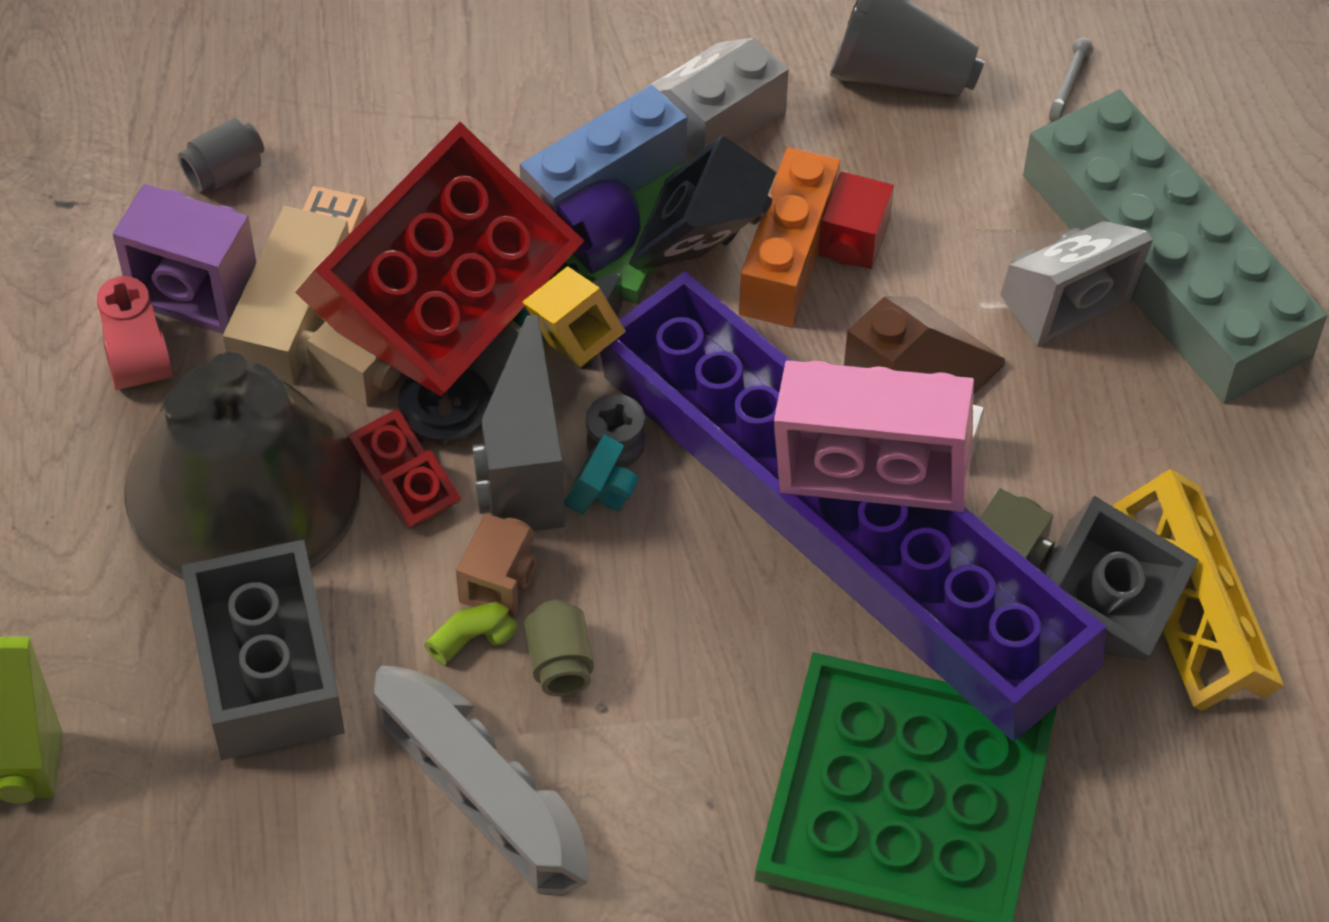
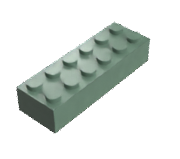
(1206, 273)

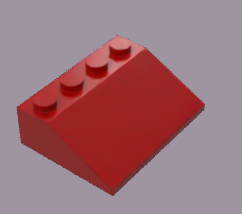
(441, 263)

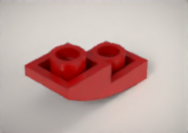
(402, 470)

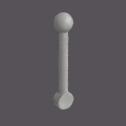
(1081, 48)

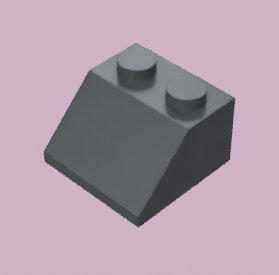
(1120, 576)

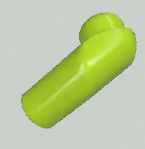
(468, 623)

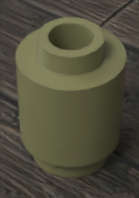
(559, 648)

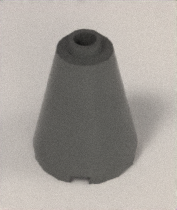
(905, 49)

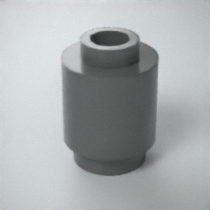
(221, 155)

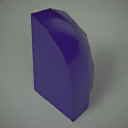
(606, 220)

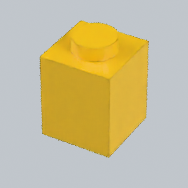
(574, 316)

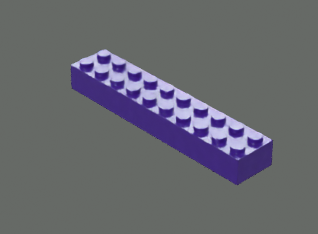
(923, 573)

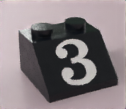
(704, 205)

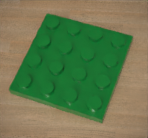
(902, 798)

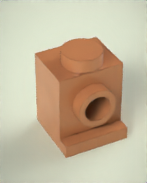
(497, 563)

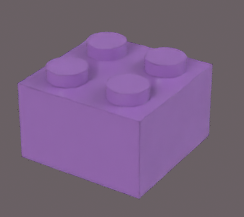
(186, 255)

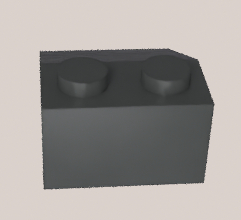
(520, 452)

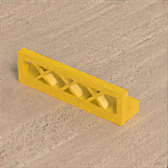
(1217, 588)

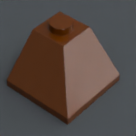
(917, 339)

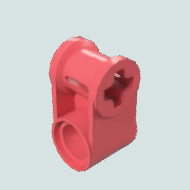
(131, 334)

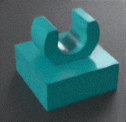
(601, 479)

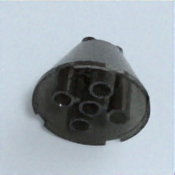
(240, 469)

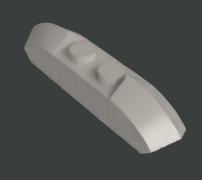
(499, 798)

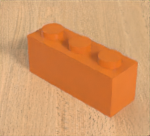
(787, 238)

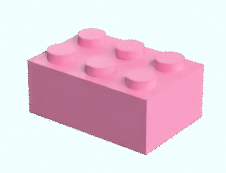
(874, 435)

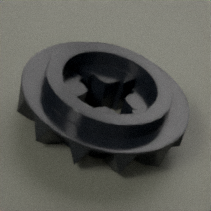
(468, 400)

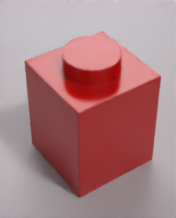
(856, 220)

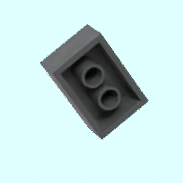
(262, 650)

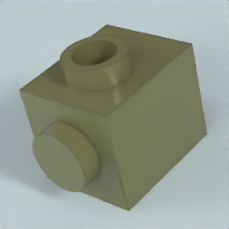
(1021, 525)

